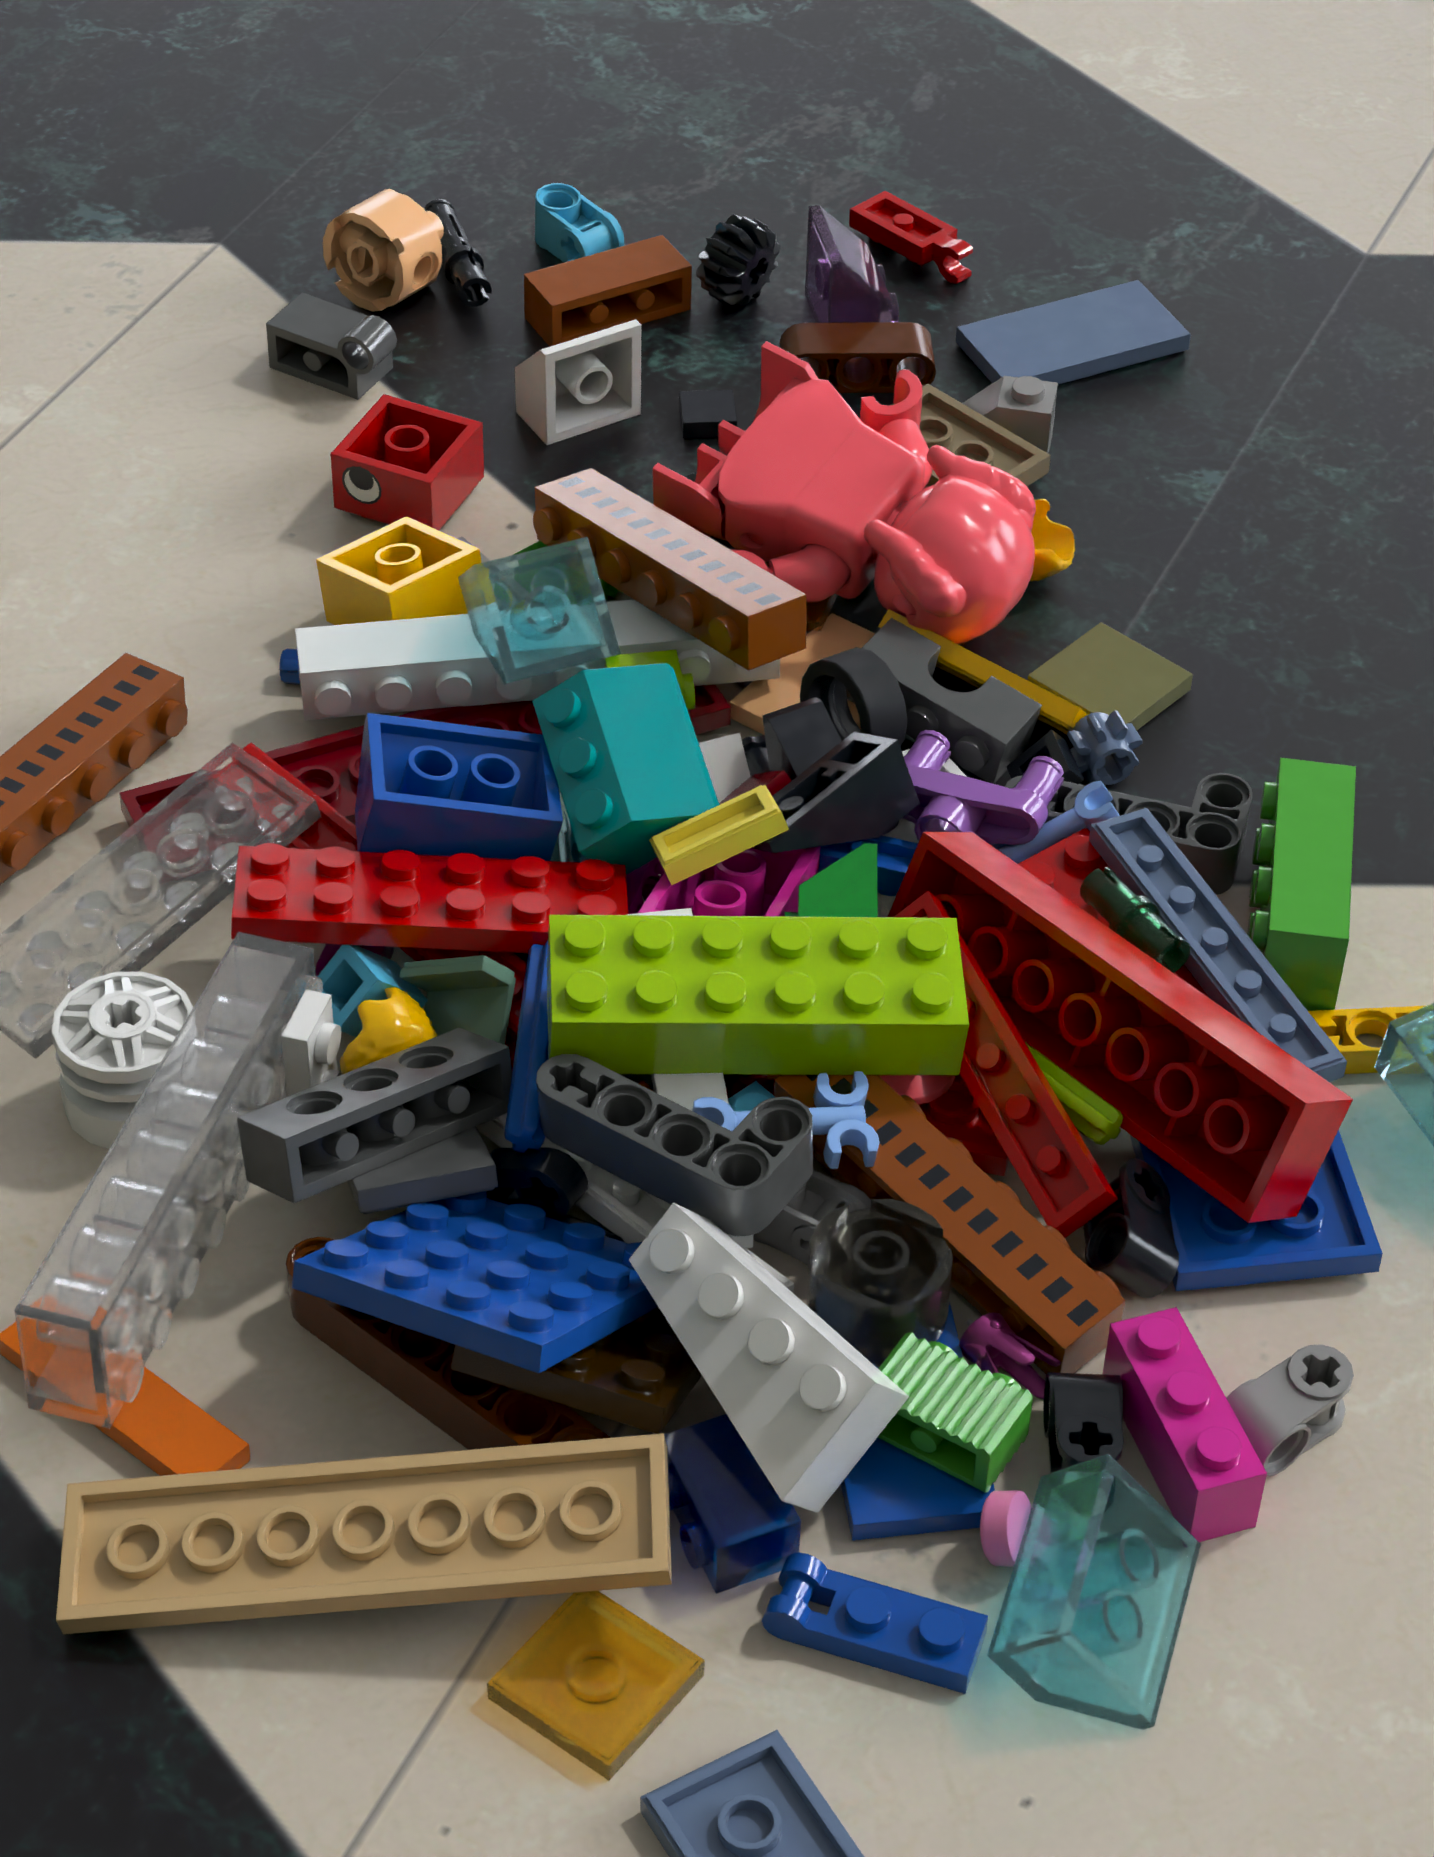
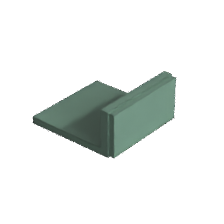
(465, 994)

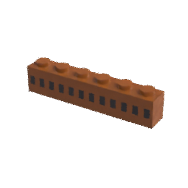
(674, 569)
(84, 754)
(998, 1248)

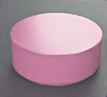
(1003, 1526)

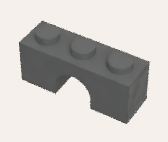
(982, 726)

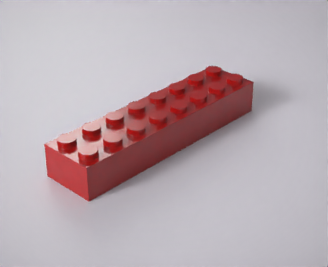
(1172, 1060)

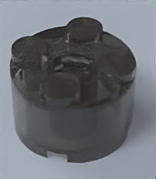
(880, 1275)

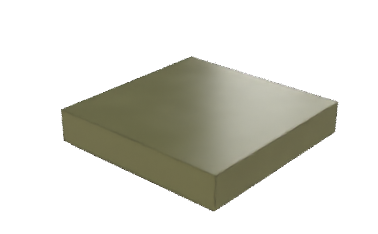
(1113, 673)

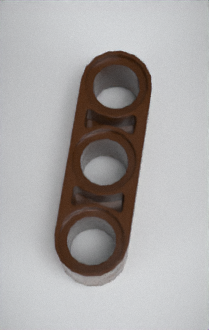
(879, 344)

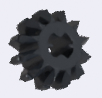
(738, 260)

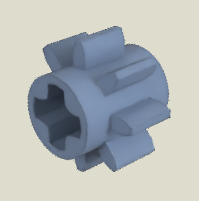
(1104, 747)

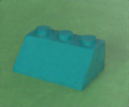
(624, 759)

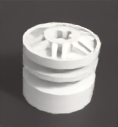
(110, 1045)

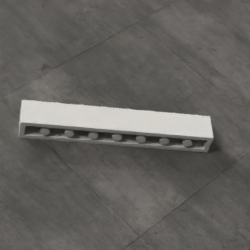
(442, 665)

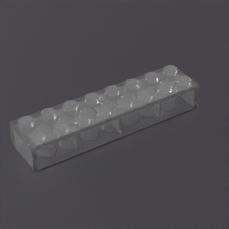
(160, 1191)

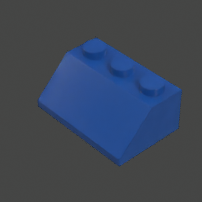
(455, 790)

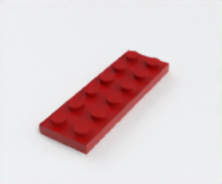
(415, 897)

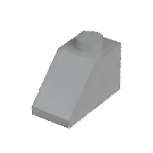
(1021, 406)

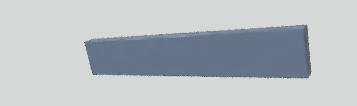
(1220, 951)

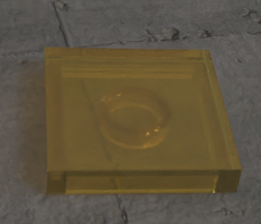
(596, 1680)

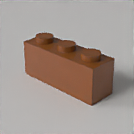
(608, 289)

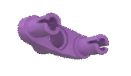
(976, 806)

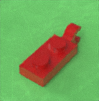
(912, 234)

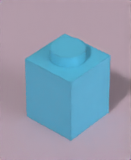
(359, 976)

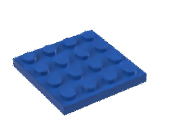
(484, 1278)

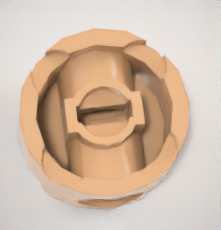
(384, 250)

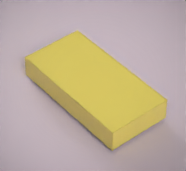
(718, 834)

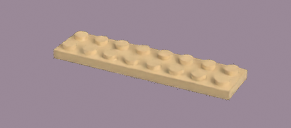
(365, 1534)

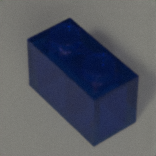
(727, 1506)

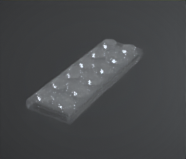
(143, 888)

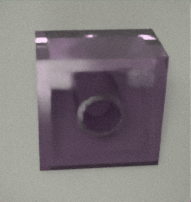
(843, 276)

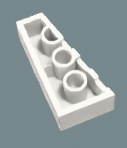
(774, 1365)

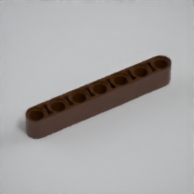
(421, 1375)

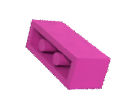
(1185, 1426)

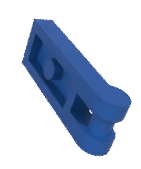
(875, 1624)

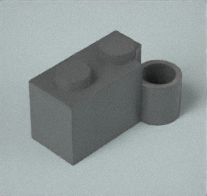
(330, 345)

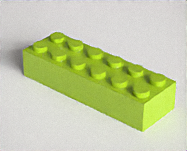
(757, 994)

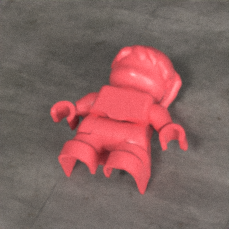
(849, 504)

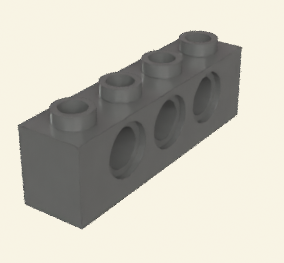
(375, 1114)

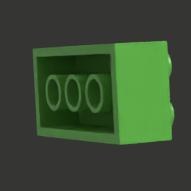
(1305, 877)

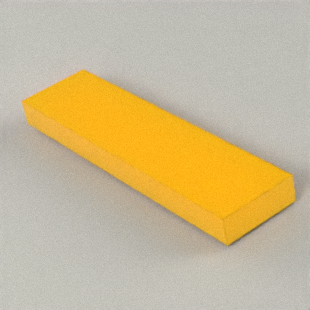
(977, 670)

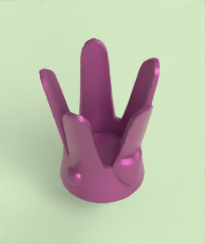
(995, 1345)

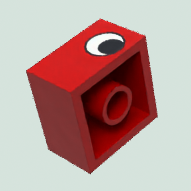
(407, 463)

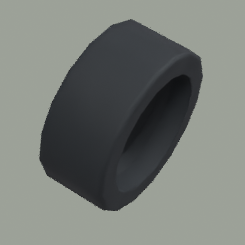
(871, 687)

